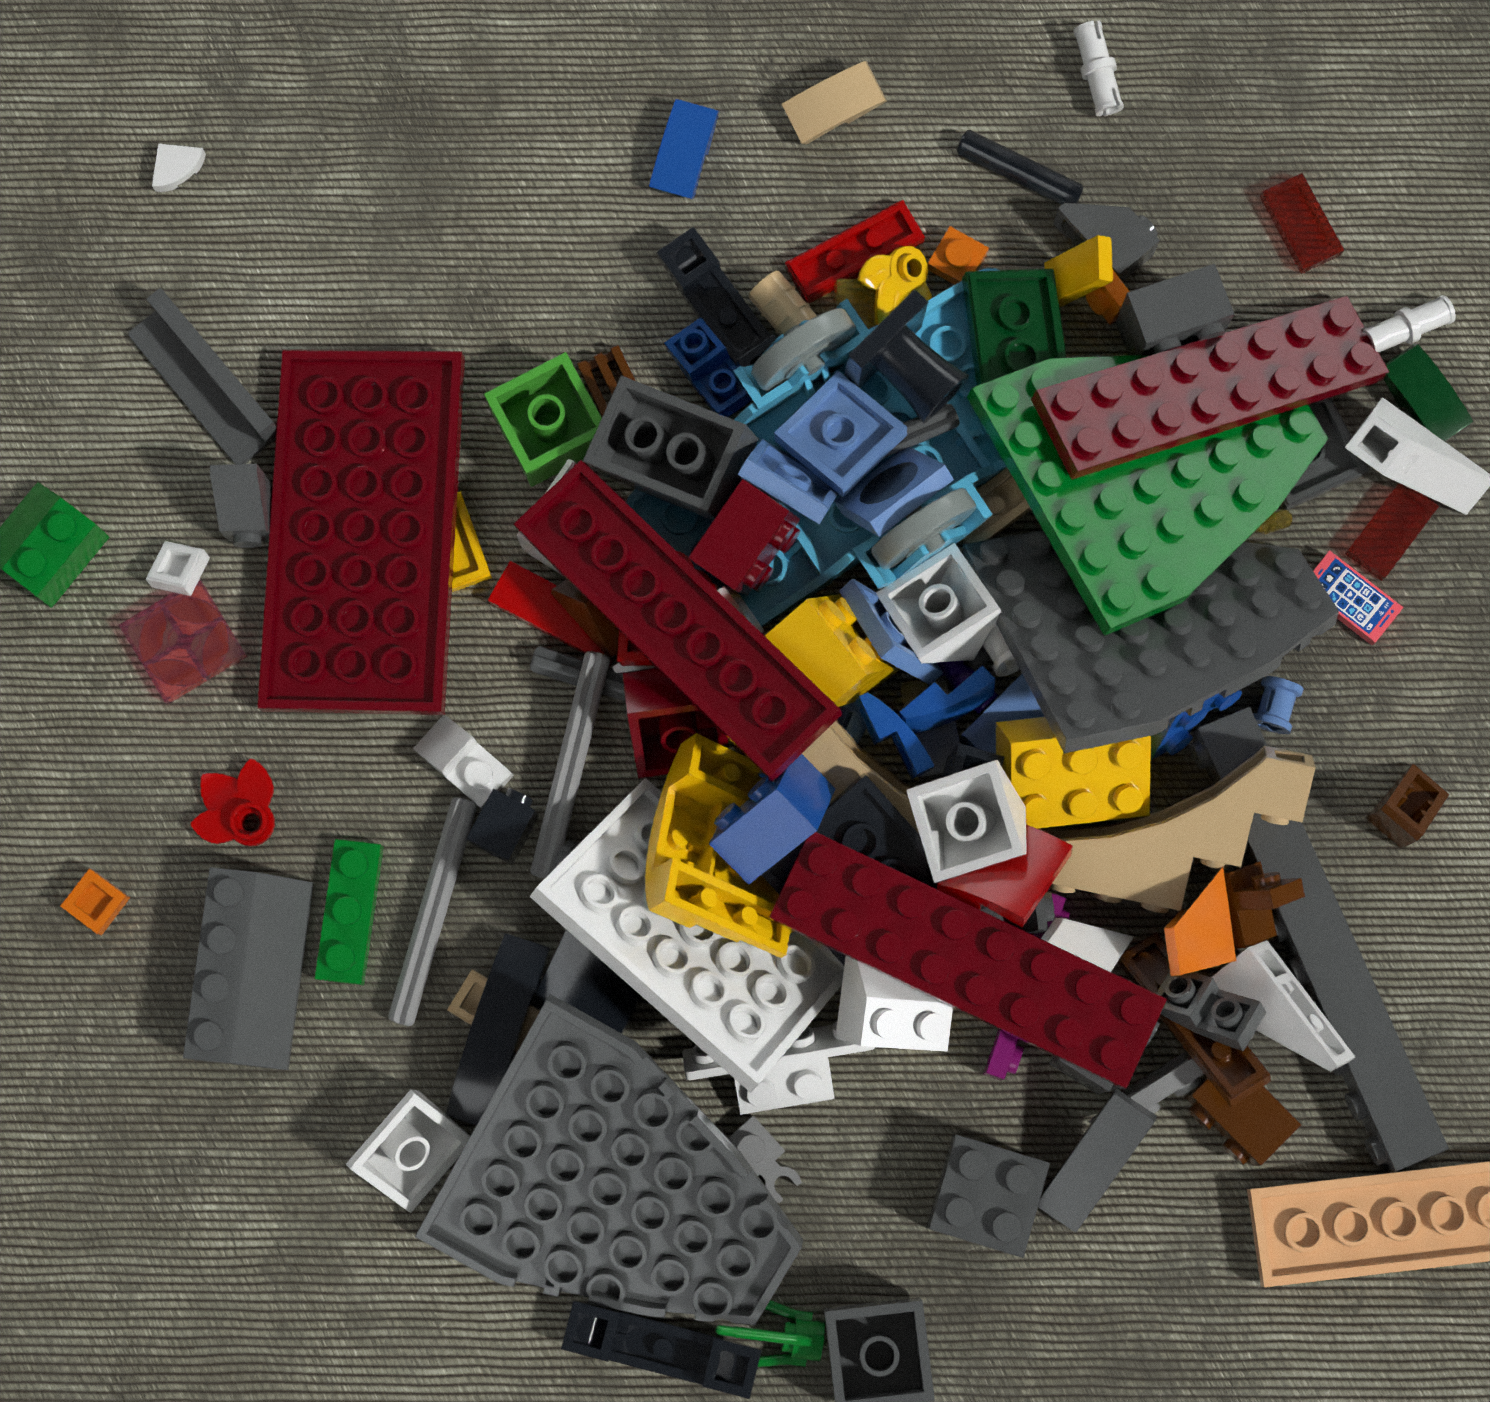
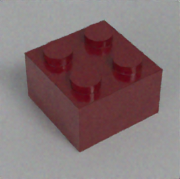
(746, 539)
(661, 720)

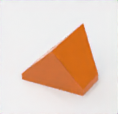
(1203, 933)

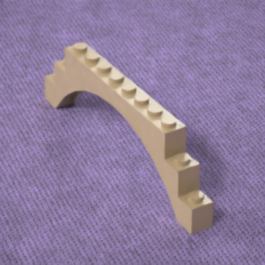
(1137, 857)

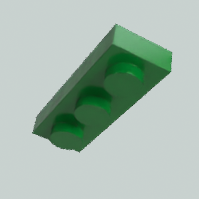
(349, 912)

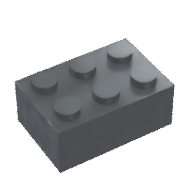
(670, 448)

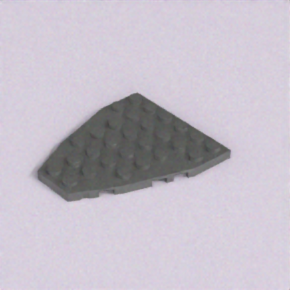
(1143, 675)
(610, 1185)

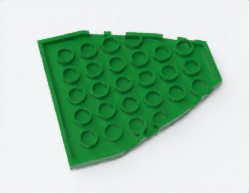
(1154, 525)

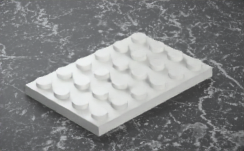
(718, 992)

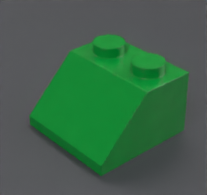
(47, 544)

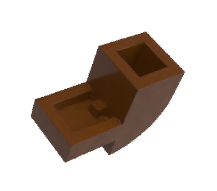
(1252, 897)

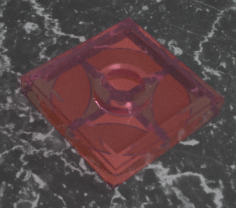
(183, 642)

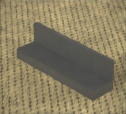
(203, 381)

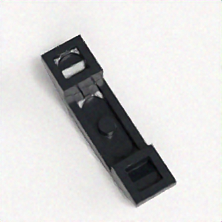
(714, 297)
(496, 1026)
(661, 1348)

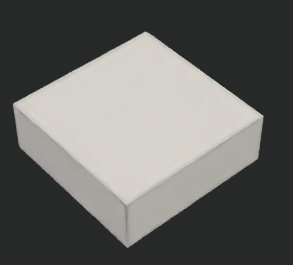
(177, 568)

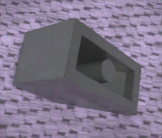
(1131, 235)
(242, 503)

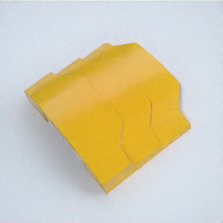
(684, 873)

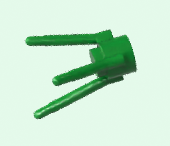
(801, 1339)

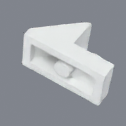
(462, 761)

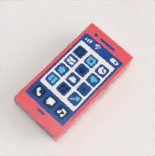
(1359, 601)

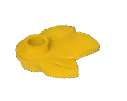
(891, 279)

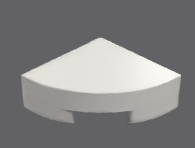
(175, 165)

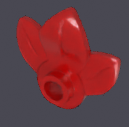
(234, 800)

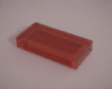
(1301, 223)
(1391, 530)

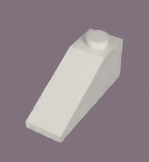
(1290, 1012)

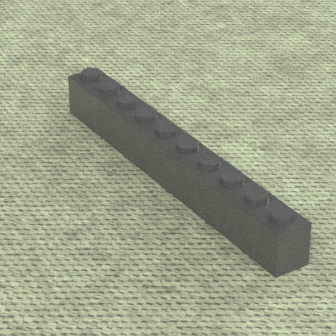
(1331, 968)

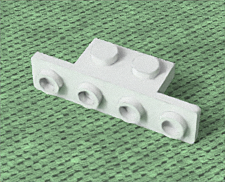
(796, 1079)

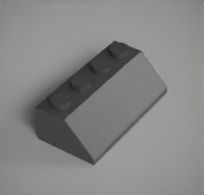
(248, 969)

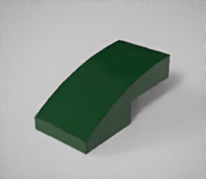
(1426, 393)

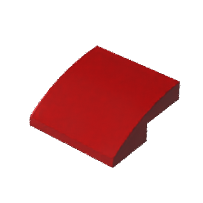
(1014, 885)

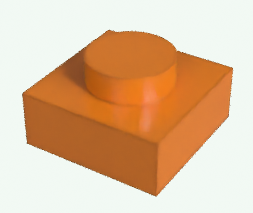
(956, 255)
(1108, 299)
(95, 902)

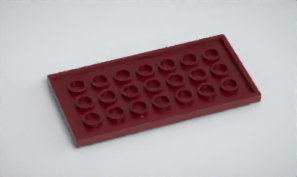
(362, 532)

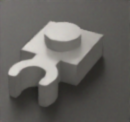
(761, 1152)

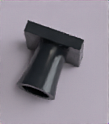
(906, 361)

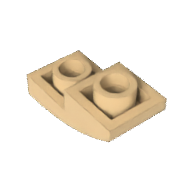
(834, 102)

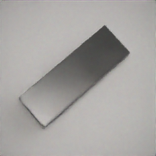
(1096, 1160)

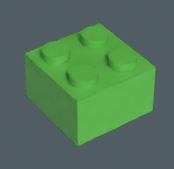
(545, 417)

